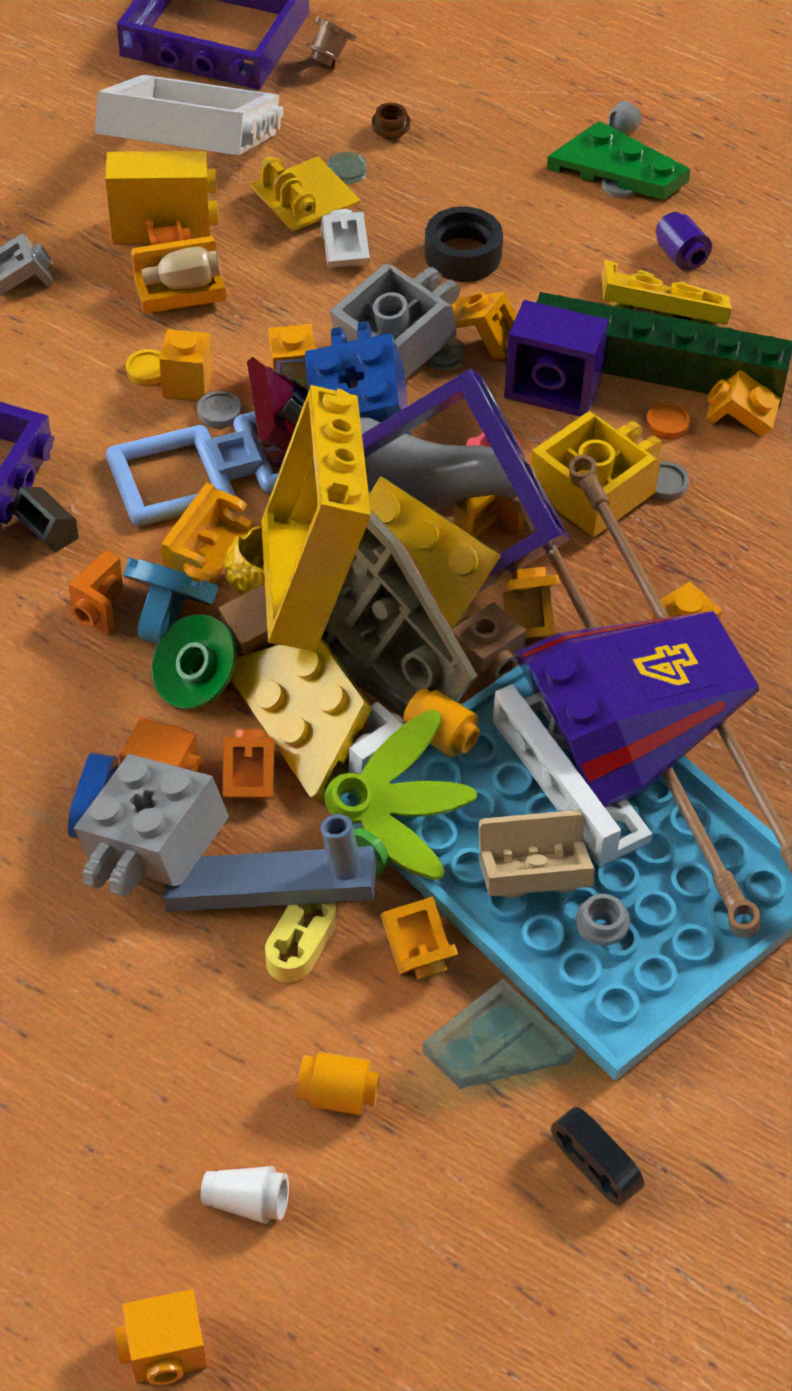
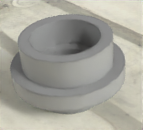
(602, 908)

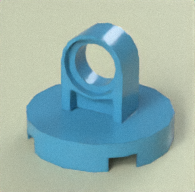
(165, 596)

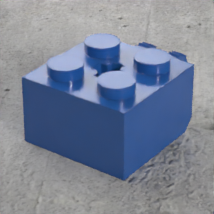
(362, 368)

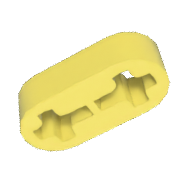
(310, 940)

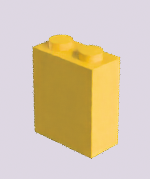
(159, 188)

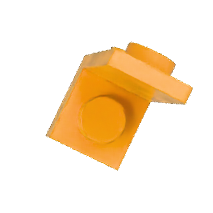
(490, 315)

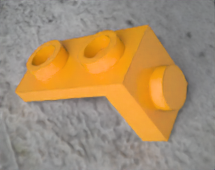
(529, 600)

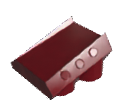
(269, 395)

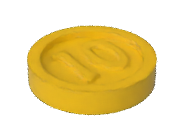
(144, 367)

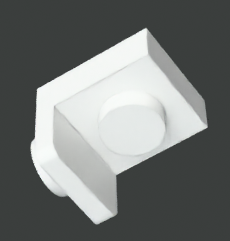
(345, 238)
(380, 727)

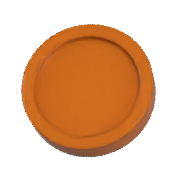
(668, 420)

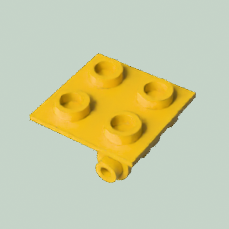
(302, 191)

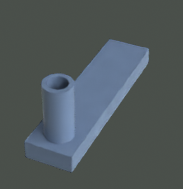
(281, 878)

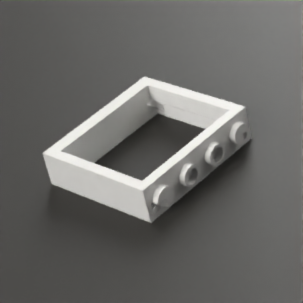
(188, 114)

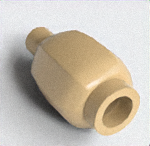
(184, 269)

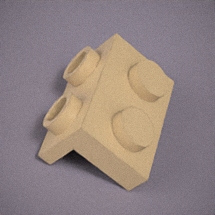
(534, 853)

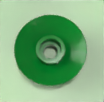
(179, 658)

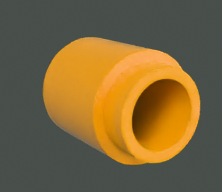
(458, 724)
(337, 1083)

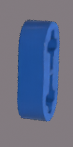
(94, 777)

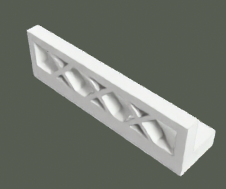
(558, 778)

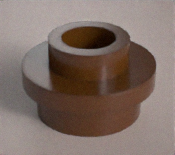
(391, 120)

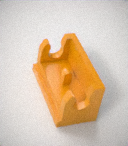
(204, 534)

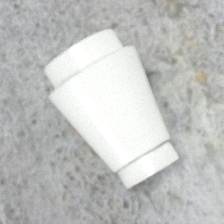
(247, 1192)

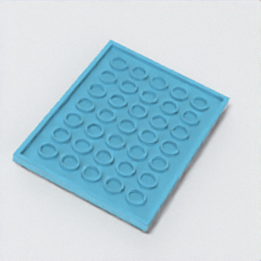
(678, 942)

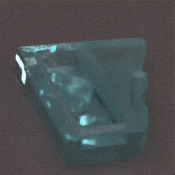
(496, 1040)

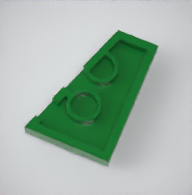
(615, 156)

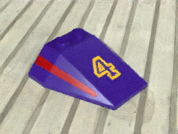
(637, 695)

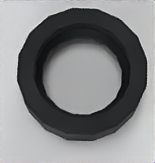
(461, 223)

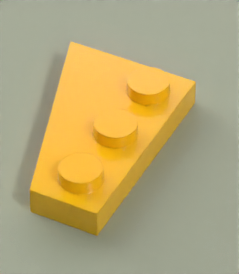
(650, 293)

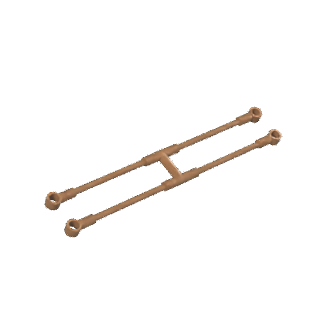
(723, 879)

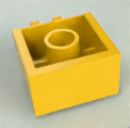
(623, 467)

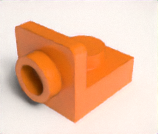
(96, 590)
(248, 766)

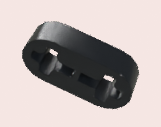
(597, 1156)

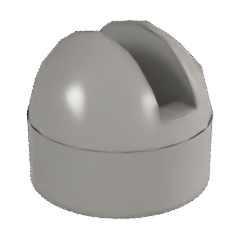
(625, 117)

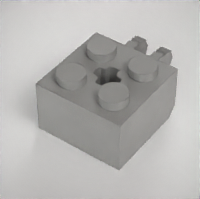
(406, 308)
(149, 825)

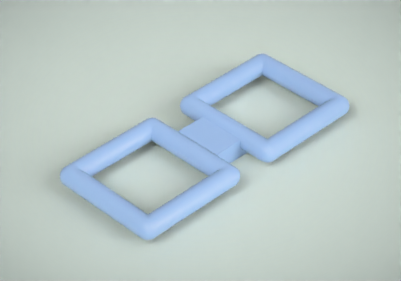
(222, 456)

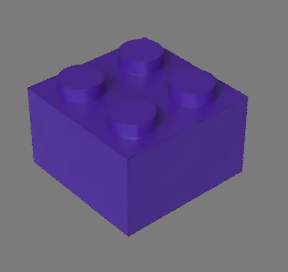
(555, 358)

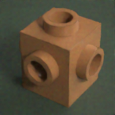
(490, 642)

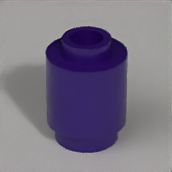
(683, 241)

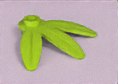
(411, 799)

